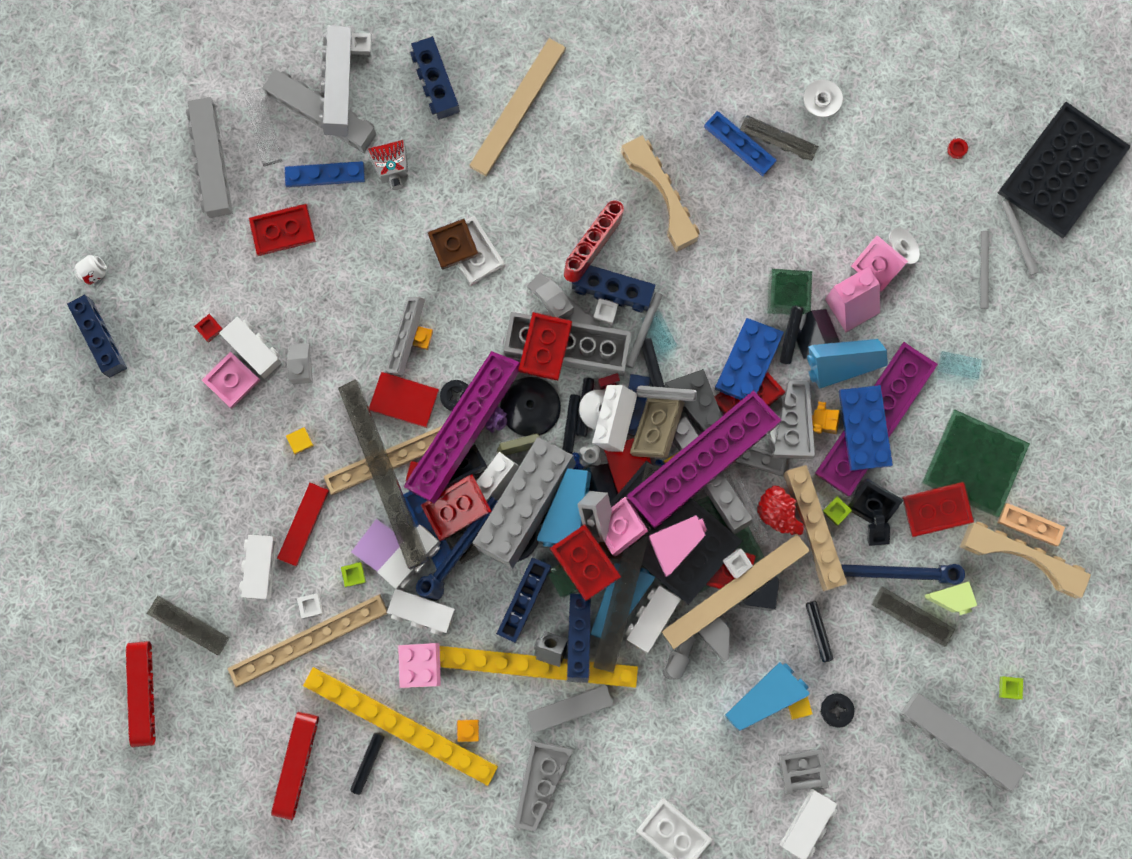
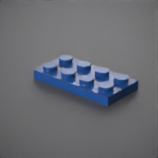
(749, 359)
(865, 428)

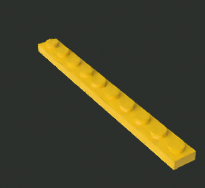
(528, 666)
(400, 726)

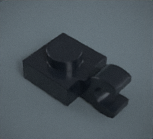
(879, 531)

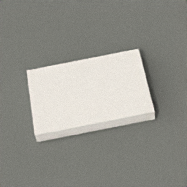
(488, 259)
(673, 833)

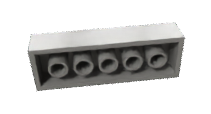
(587, 348)
(524, 503)

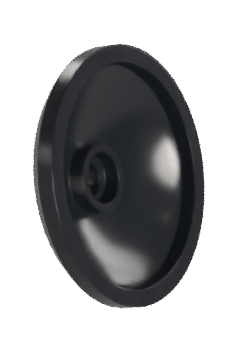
(532, 420)

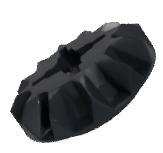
(446, 393)
(844, 717)

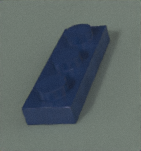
(634, 382)

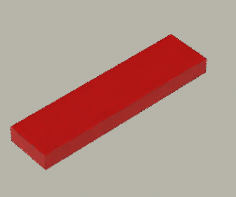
(303, 524)

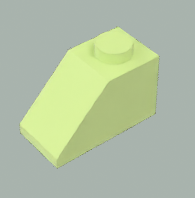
(954, 598)

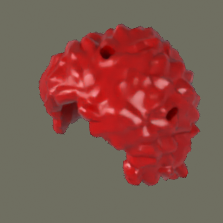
(778, 511)

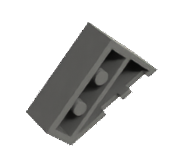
(704, 409)

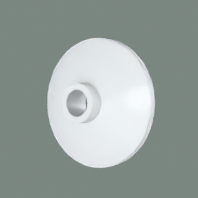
(823, 90)
(904, 244)
(589, 407)

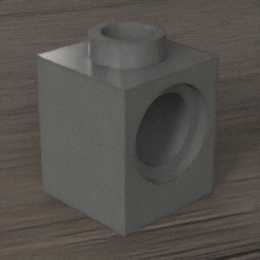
(551, 648)

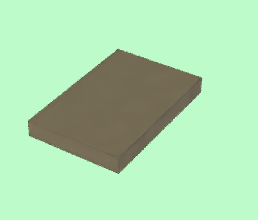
(657, 428)

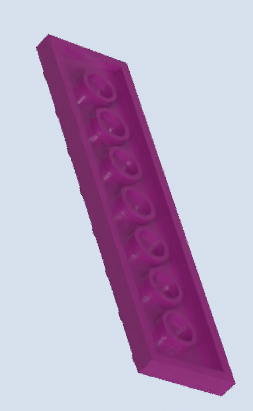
(899, 386)
(462, 427)
(704, 459)

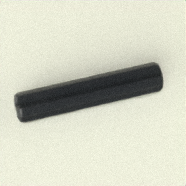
(791, 334)
(652, 363)
(571, 423)
(582, 428)
(819, 631)
(367, 763)

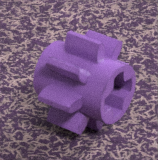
(497, 420)

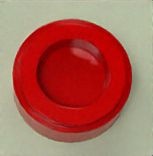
(957, 148)

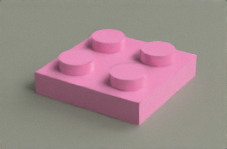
(882, 261)
(230, 380)
(624, 527)
(419, 665)

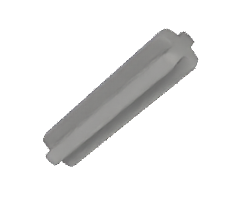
(666, 393)

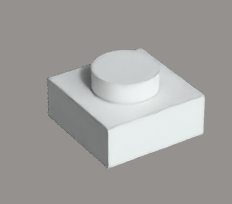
(361, 43)
(605, 311)
(737, 563)
(310, 606)

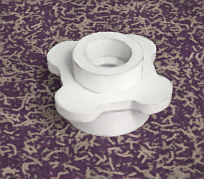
(594, 451)

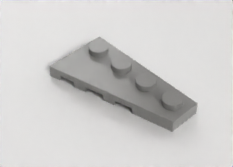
(796, 428)
(541, 777)

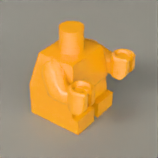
(825, 419)

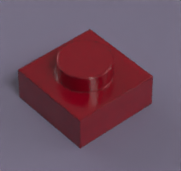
(608, 380)

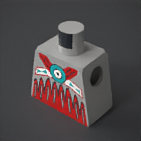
(390, 162)

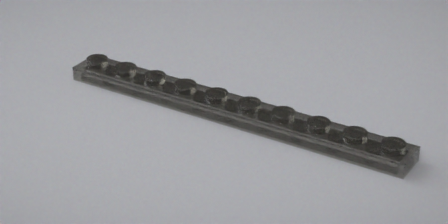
(383, 475)
(622, 595)

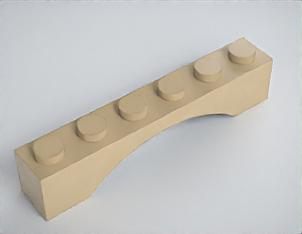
(641, 159)
(817, 531)
(1064, 577)

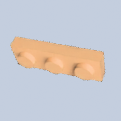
(1031, 524)

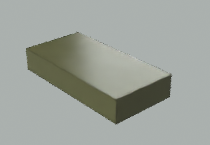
(517, 445)

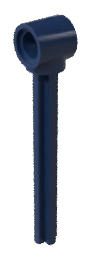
(899, 572)
(436, 580)

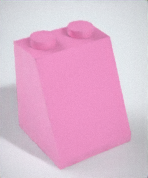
(855, 299)
(676, 542)

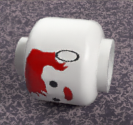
(90, 270)

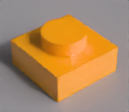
(422, 338)
(467, 730)

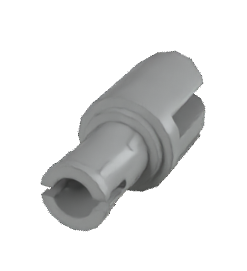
(678, 660)

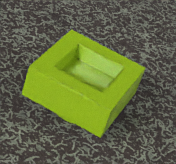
(837, 511)
(353, 574)
(1011, 688)

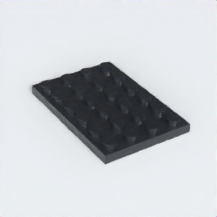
(1064, 169)
(702, 561)

